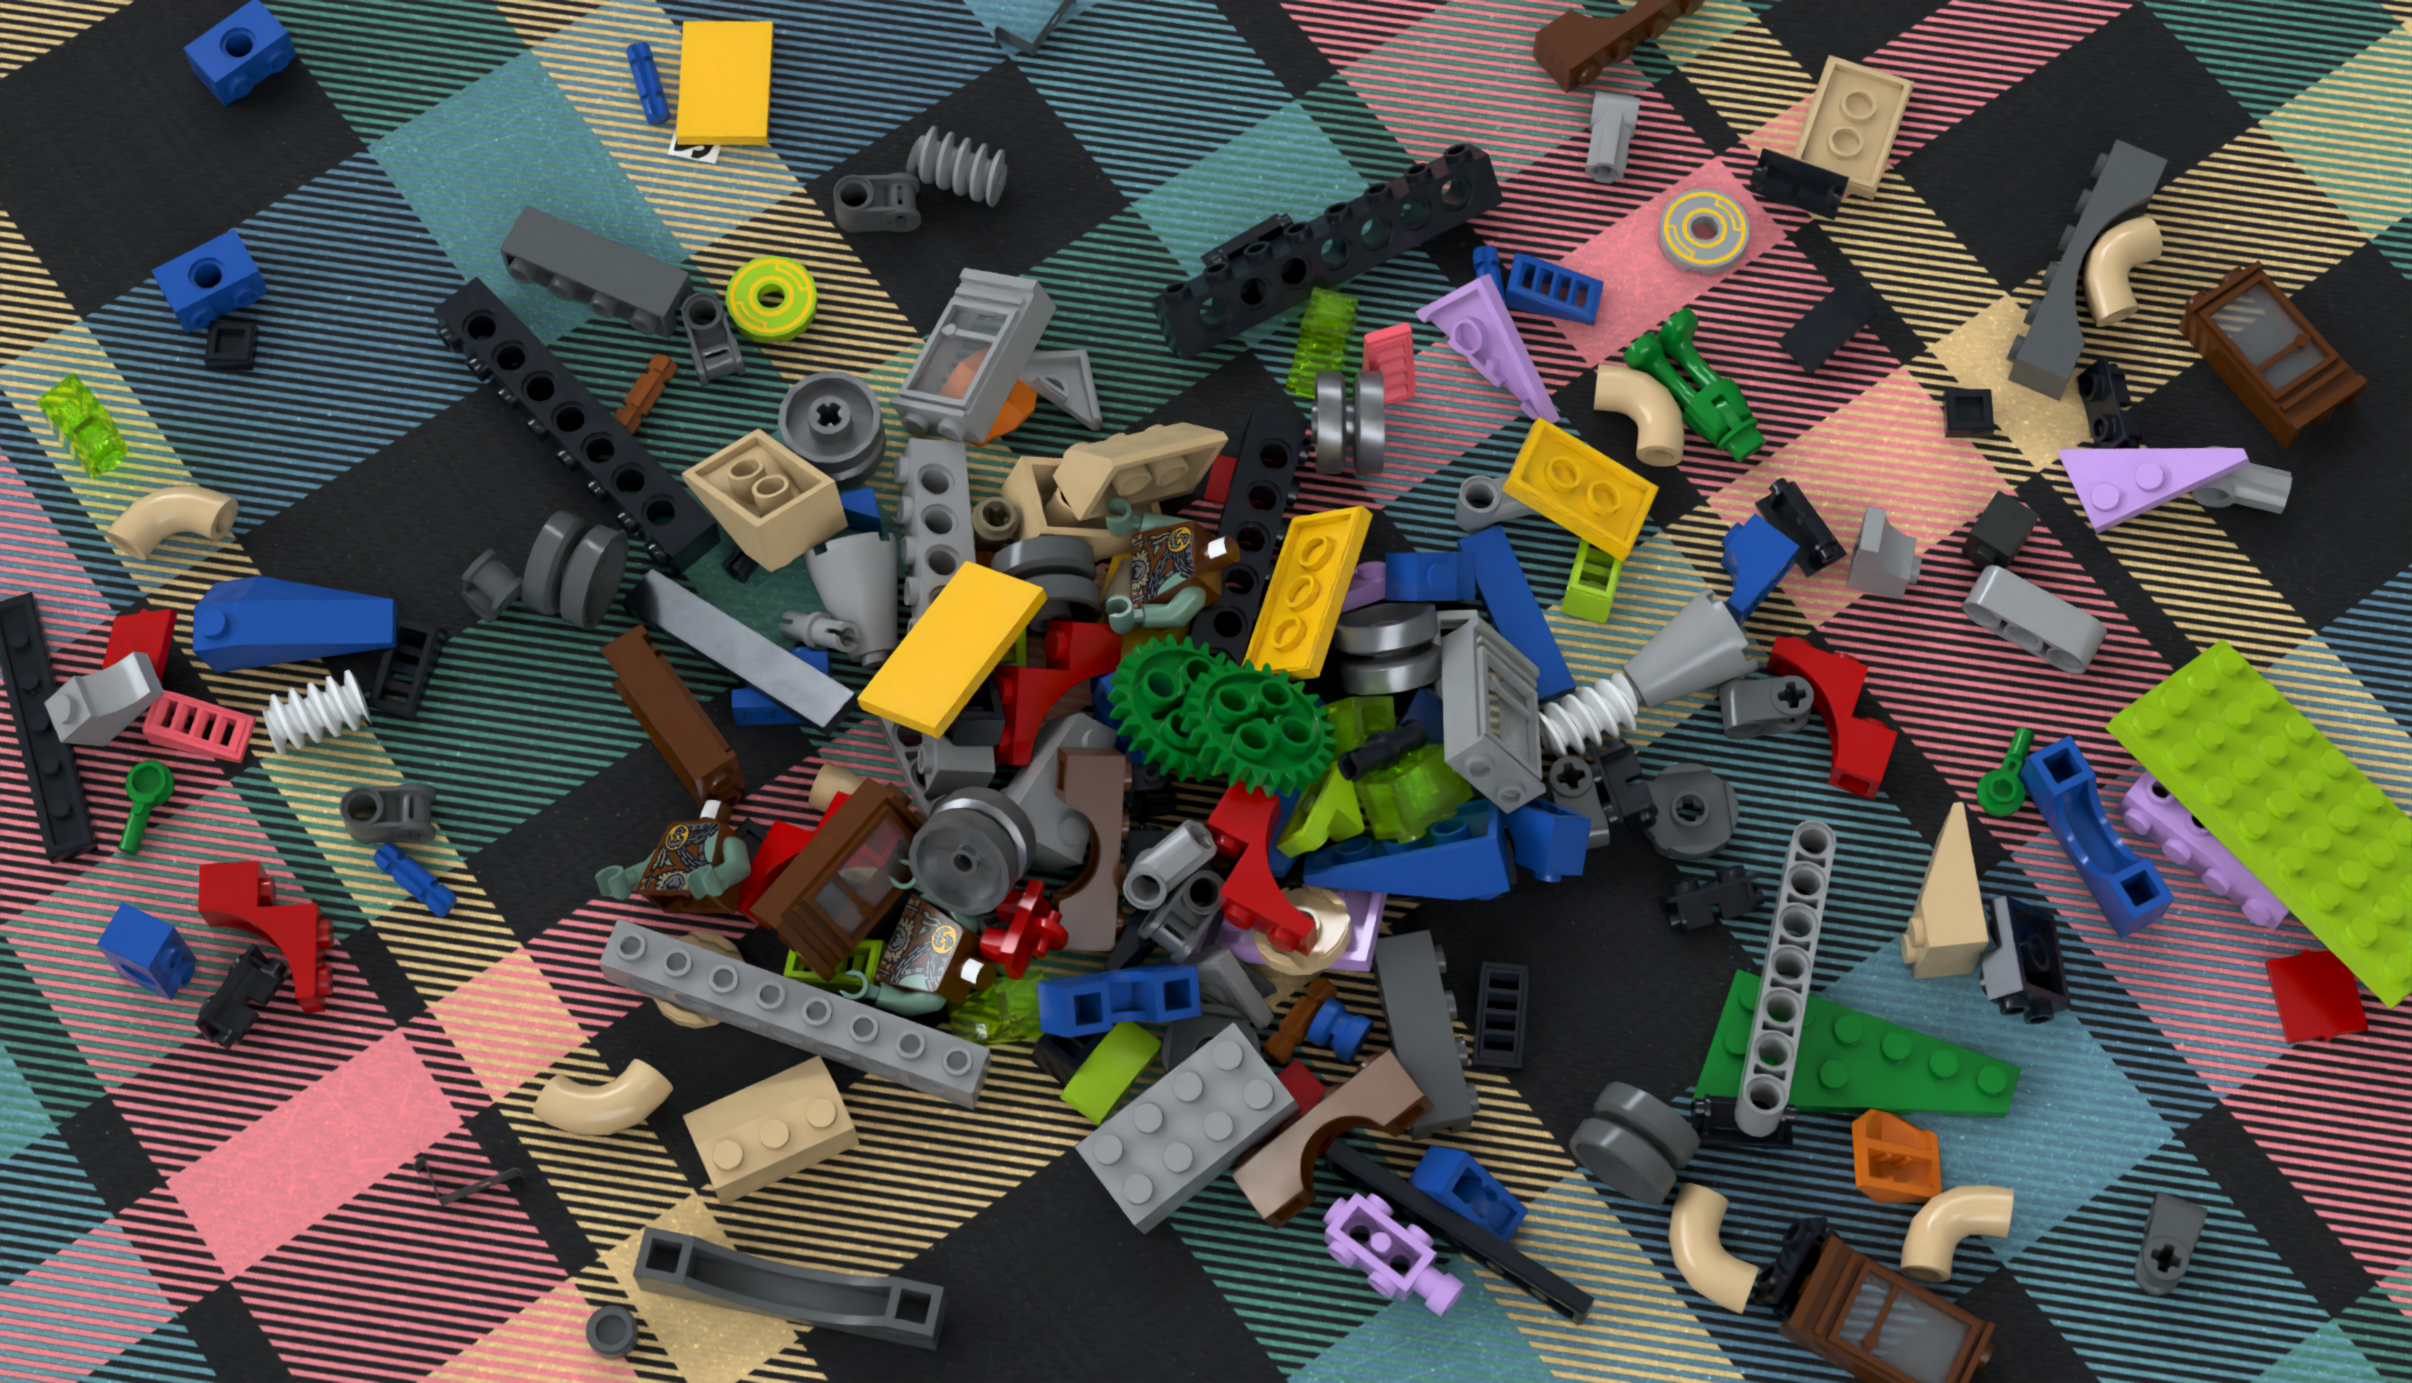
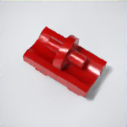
(1031, 932)

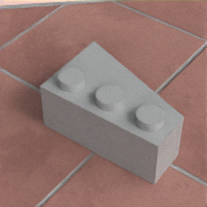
(1058, 828)

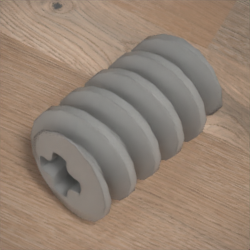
(958, 166)

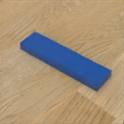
(1516, 611)

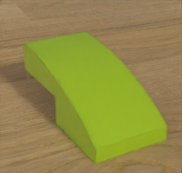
(1111, 1071)

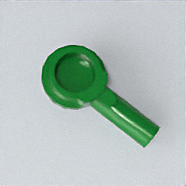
(148, 787)
(2001, 790)

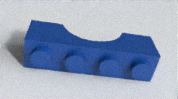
(2068, 799)

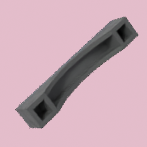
(2055, 340)
(854, 1304)

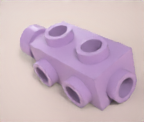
(1385, 1245)

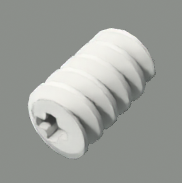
(315, 713)
(1588, 716)

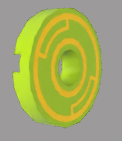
(764, 277)

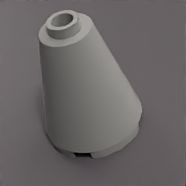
(861, 586)
(1690, 654)

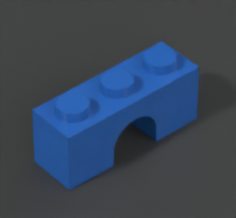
(1098, 1000)

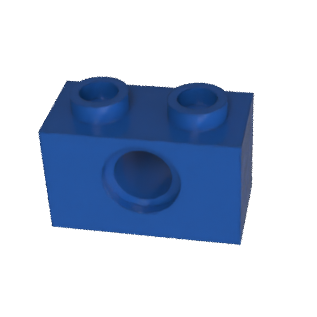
(248, 31)
(220, 260)
(147, 951)

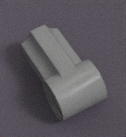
(1611, 127)
(2248, 486)
(1499, 504)
(1168, 863)

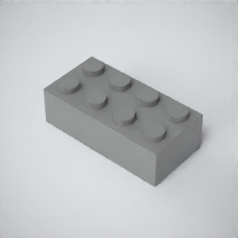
(1188, 1128)

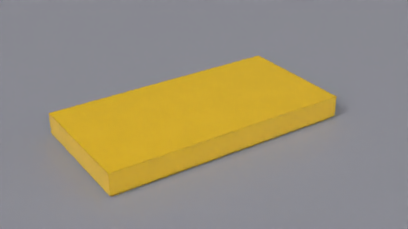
(1308, 592)
(952, 649)

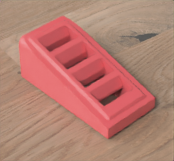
(1392, 353)
(183, 706)

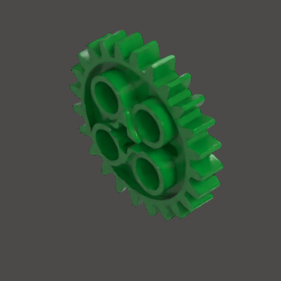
(1148, 688)
(1258, 728)

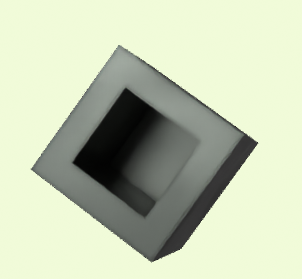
(1999, 532)

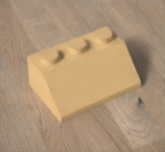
(1137, 467)
(771, 1130)

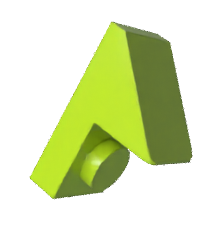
(1320, 813)

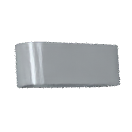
(2034, 619)

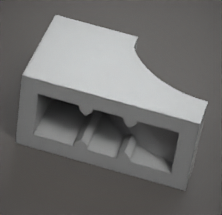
(1882, 558)
(104, 703)

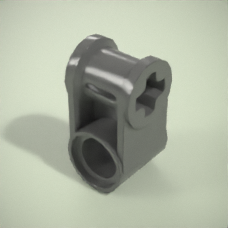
(879, 201)
(711, 345)
(490, 586)
(1761, 708)
(1582, 799)
(400, 814)
(1183, 916)
(2171, 1237)

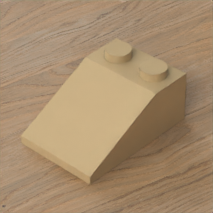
(768, 499)
(1047, 513)
(1948, 917)

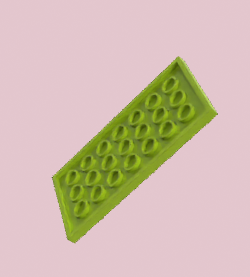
(2284, 808)

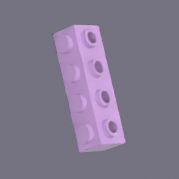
(2156, 813)

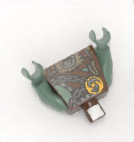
(1172, 569)
(691, 870)
(928, 959)

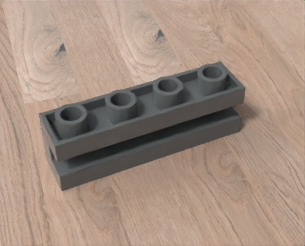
(596, 272)
(1421, 1028)

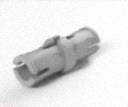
(819, 631)

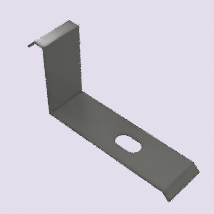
(1027, 47)
(1260, 983)
(461, 1193)

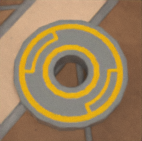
(1710, 209)

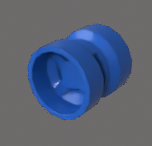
(1339, 1030)

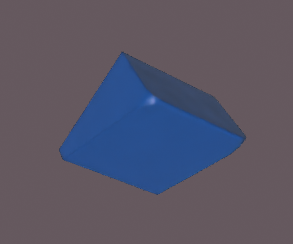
(861, 510)

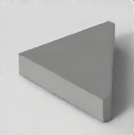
(1066, 382)
(1227, 984)

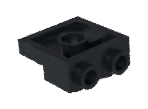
(2027, 965)

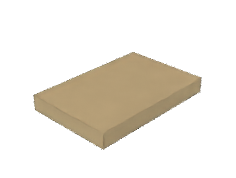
(1853, 123)

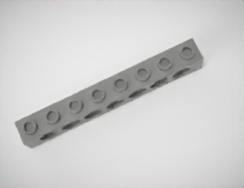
(941, 469)
(795, 1013)

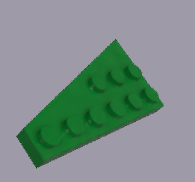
(1860, 1063)

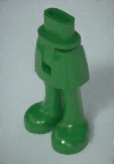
(1717, 411)

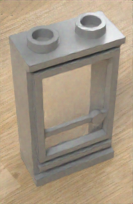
(974, 356)
(1491, 715)

